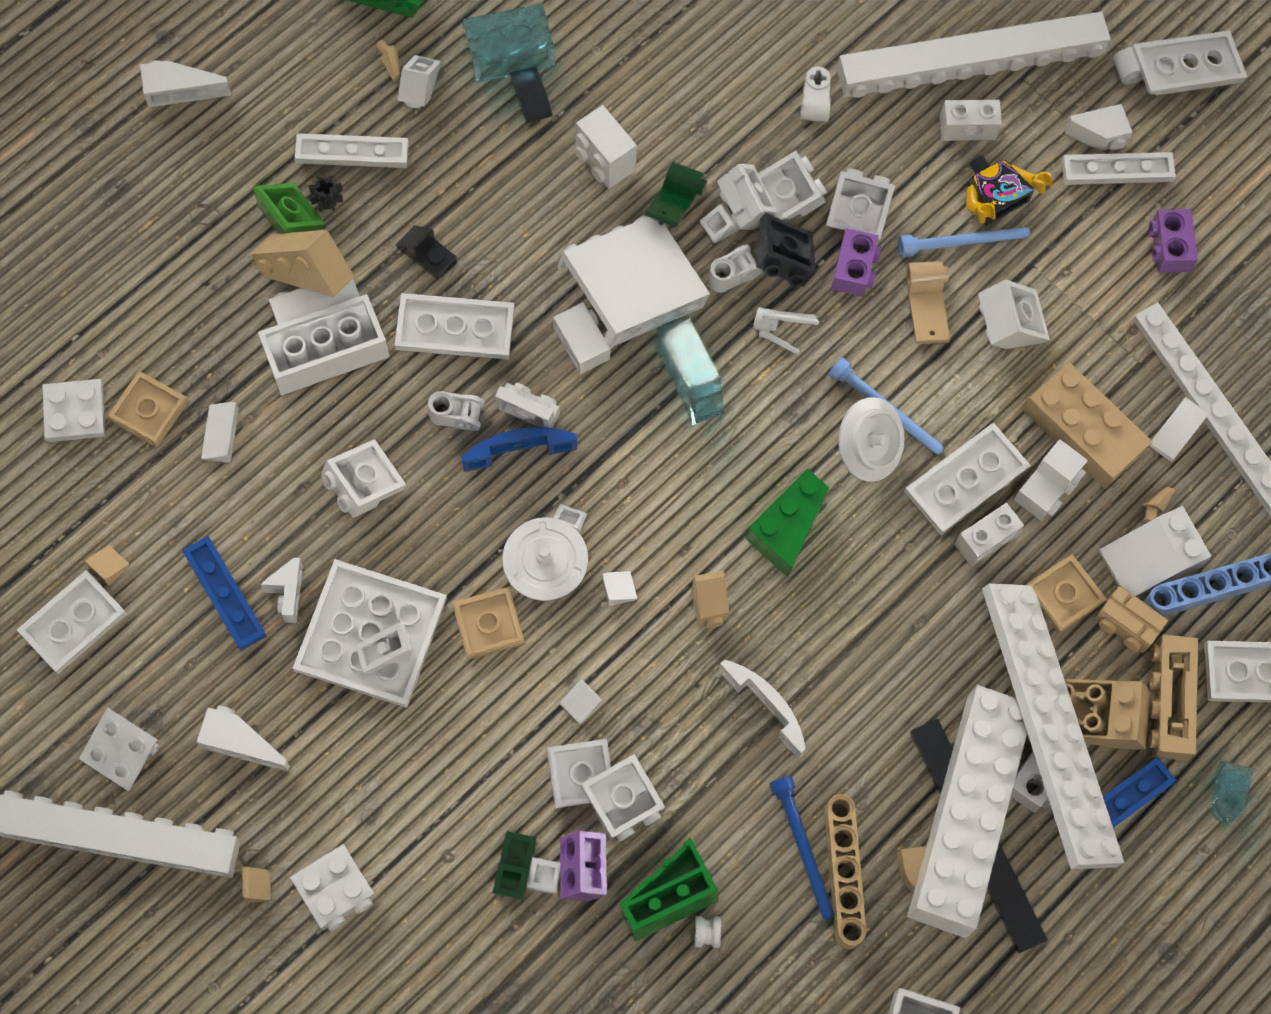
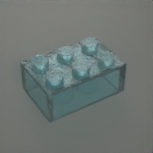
(508, 42)

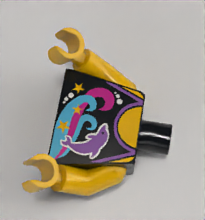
(1001, 189)

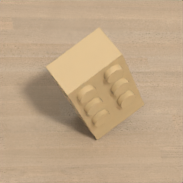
(1089, 423)

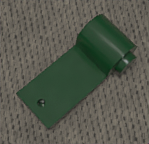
(677, 194)

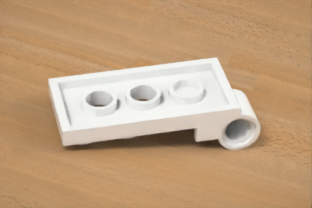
(1163, 65)

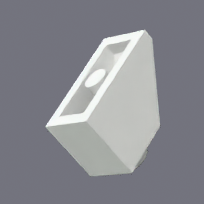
(418, 81)
(1101, 128)

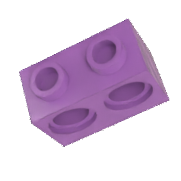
(1180, 241)
(855, 262)
(583, 866)

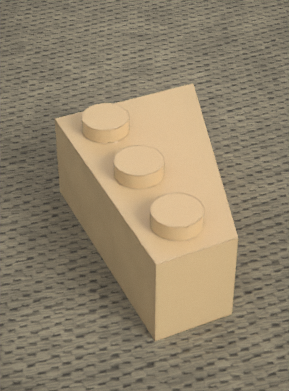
(304, 261)

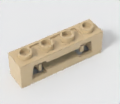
(1165, 740)

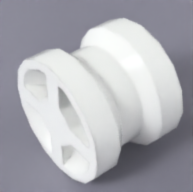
(707, 932)

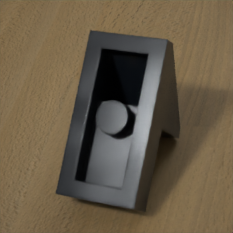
(427, 252)

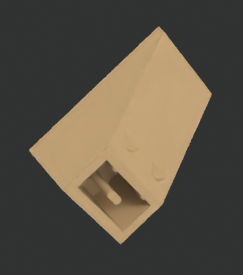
(1111, 712)

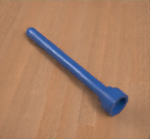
(784, 791)

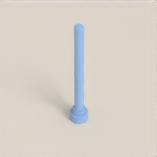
(911, 245)
(843, 372)

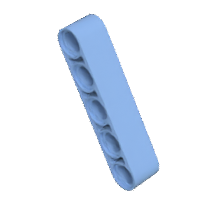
(1203, 593)

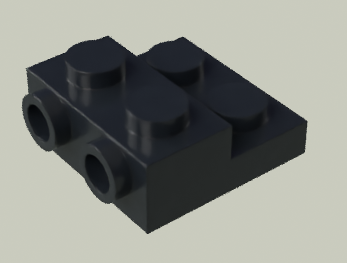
(785, 251)

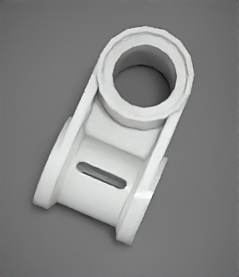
(816, 98)
(737, 266)
(458, 410)

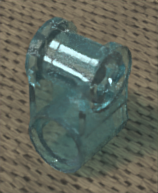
(1231, 785)

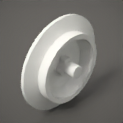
(871, 439)
(545, 559)

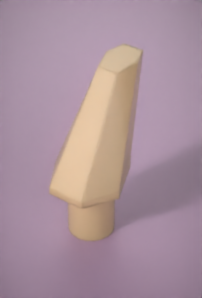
(390, 59)
(1157, 503)

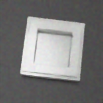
(544, 876)

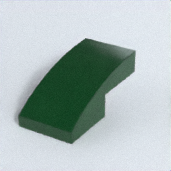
(514, 865)

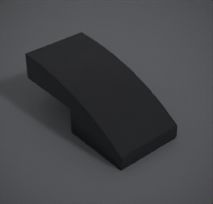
(531, 94)

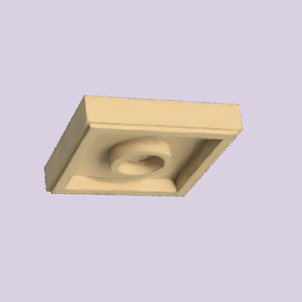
(147, 409)
(1066, 593)
(488, 623)

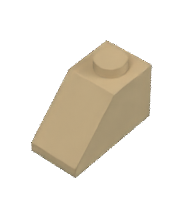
(710, 599)

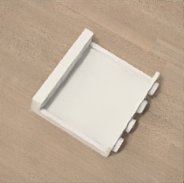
(635, 278)

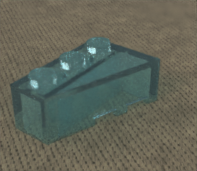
(691, 370)

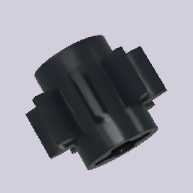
(323, 186)

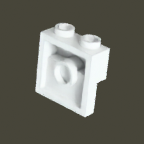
(792, 186)
(860, 202)
(527, 407)
(361, 478)
(623, 798)
(333, 888)

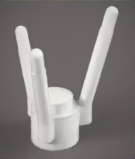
(768, 320)

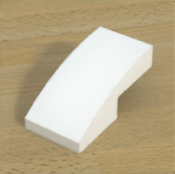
(1178, 429)

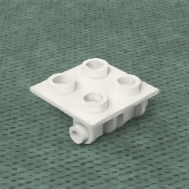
(118, 749)

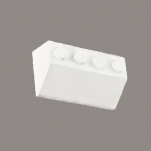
(324, 344)

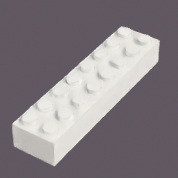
(970, 814)

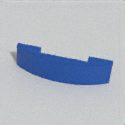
(555, 439)

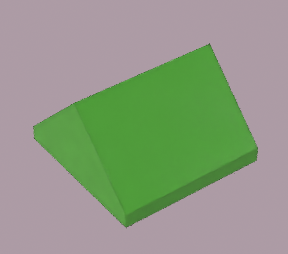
(287, 208)

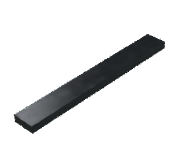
(1003, 884)

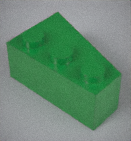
(670, 894)

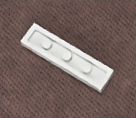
(351, 150)
(1118, 168)

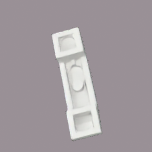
(740, 677)

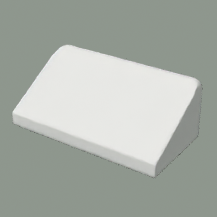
(220, 432)

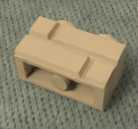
(1130, 620)

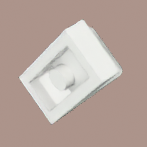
(287, 582)
(384, 648)

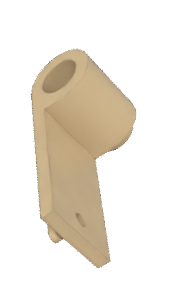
(926, 301)

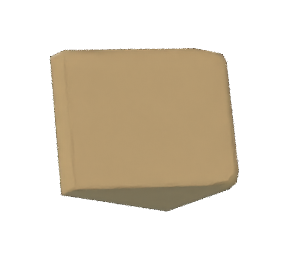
(107, 564)
(256, 885)

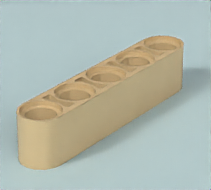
(839, 885)

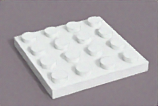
(356, 607)

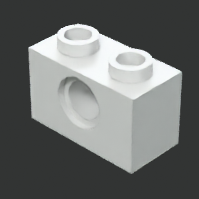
(970, 120)

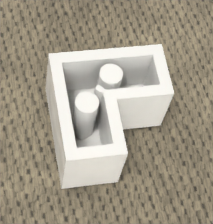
(1056, 475)

